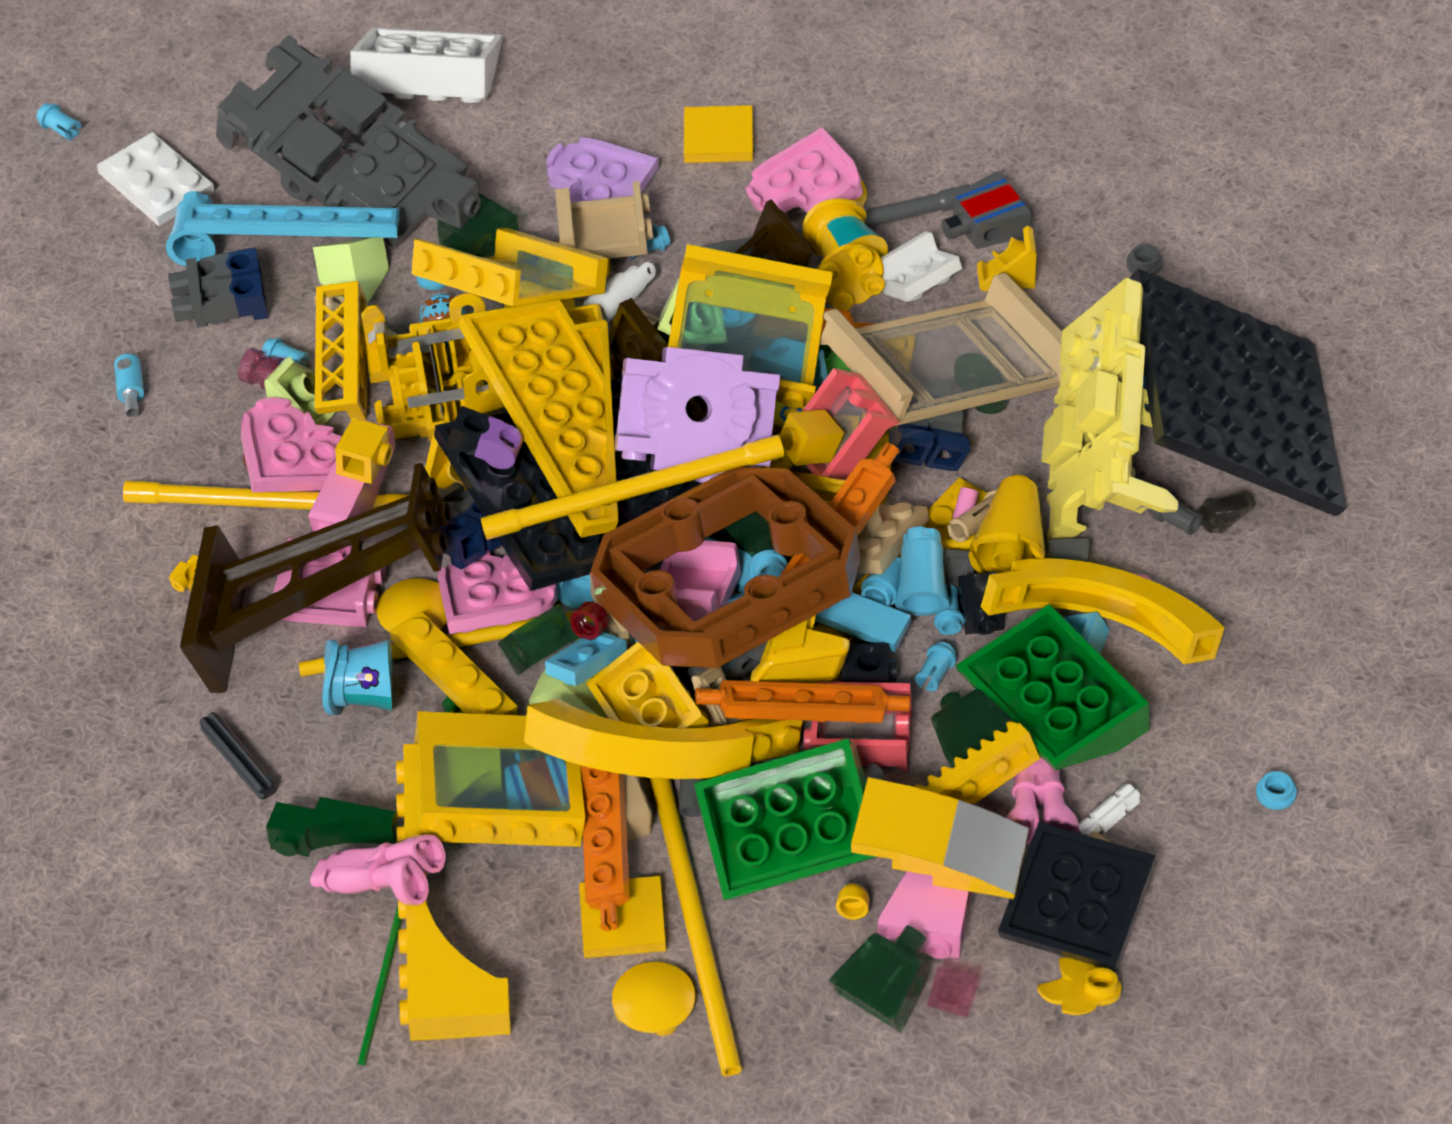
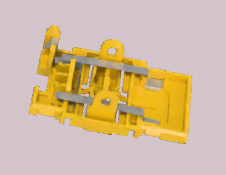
(418, 360)

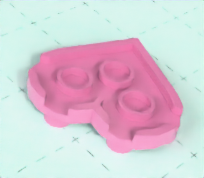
(805, 175)
(286, 447)
(490, 595)

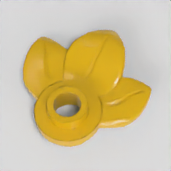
(1081, 987)

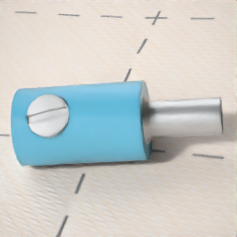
(129, 382)

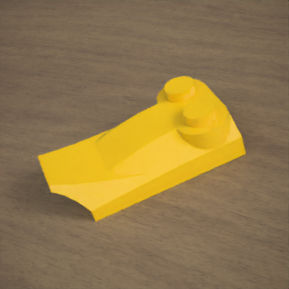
(645, 693)

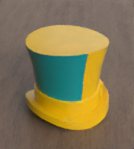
(837, 224)

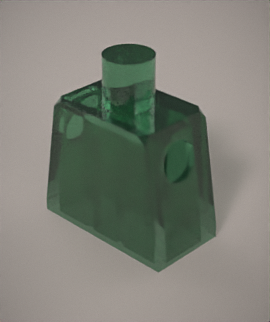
(479, 232)
(538, 640)
(966, 722)
(884, 977)

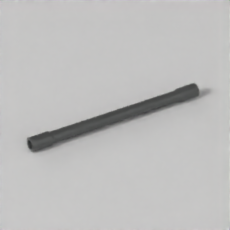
(879, 215)

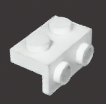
(917, 268)

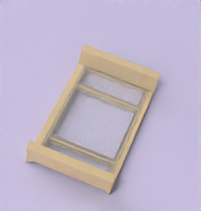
(953, 354)

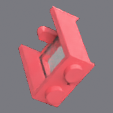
(859, 415)
(876, 743)

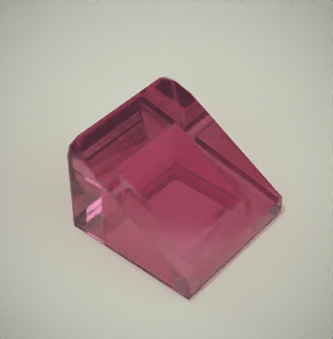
(953, 991)

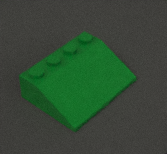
(1058, 690)
(783, 818)

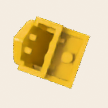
(802, 656)

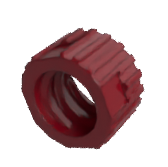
(581, 626)

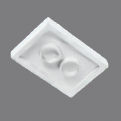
(153, 177)

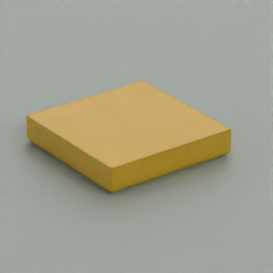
(718, 134)
(638, 922)

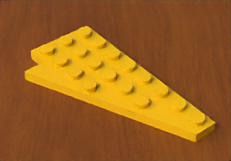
(557, 394)

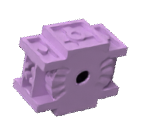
(655, 401)

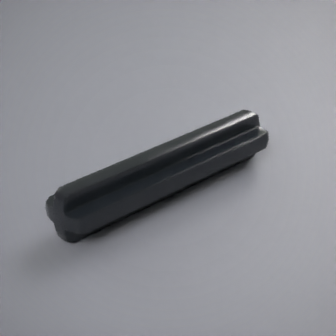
(238, 755)

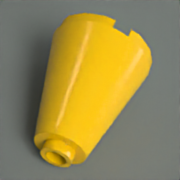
(1009, 528)

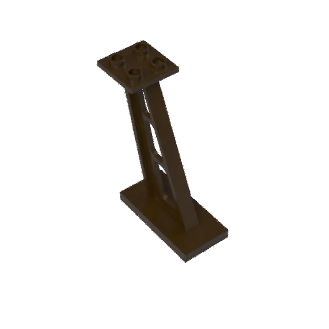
(637, 338)
(220, 578)

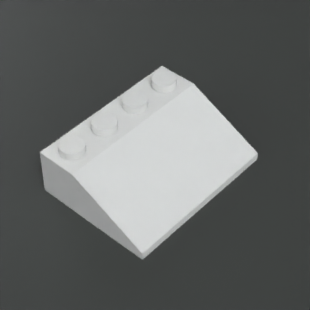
(427, 63)

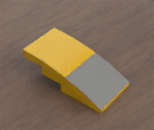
(940, 838)

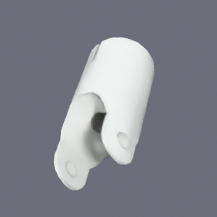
(621, 288)

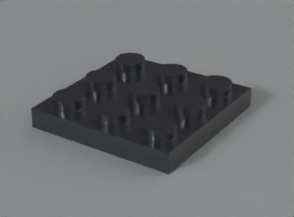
(1077, 896)

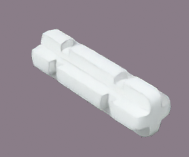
(1110, 810)

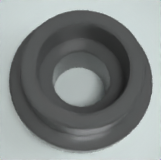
(1145, 258)

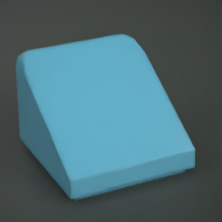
(1091, 628)

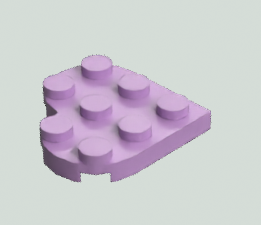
(598, 169)

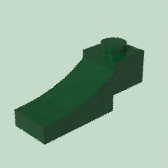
(331, 823)

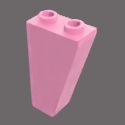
(345, 498)
(930, 909)

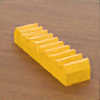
(986, 768)

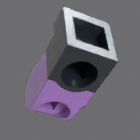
(484, 438)

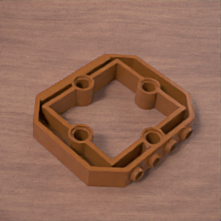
(770, 604)

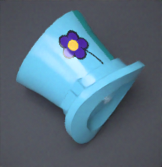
(357, 676)

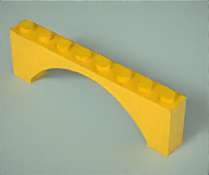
(444, 989)

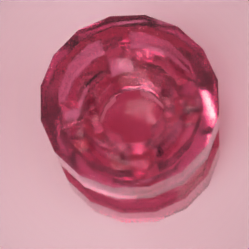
(257, 367)

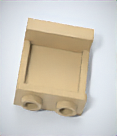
(605, 225)

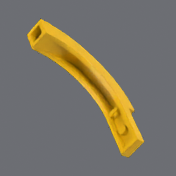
(655, 751)

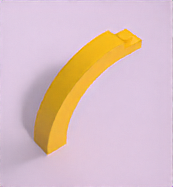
(1113, 593)

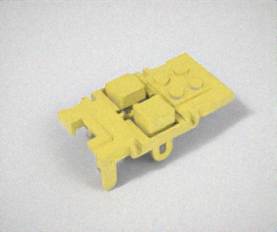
(1100, 415)

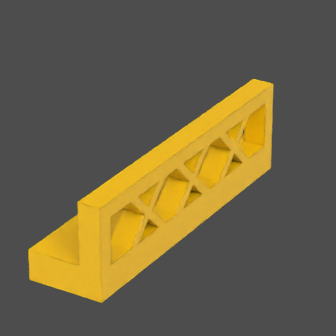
(353, 338)

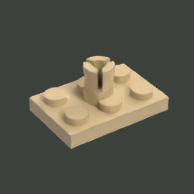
(883, 535)

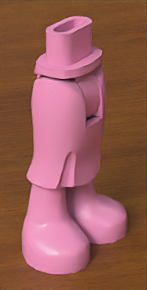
(1041, 786)
(385, 866)

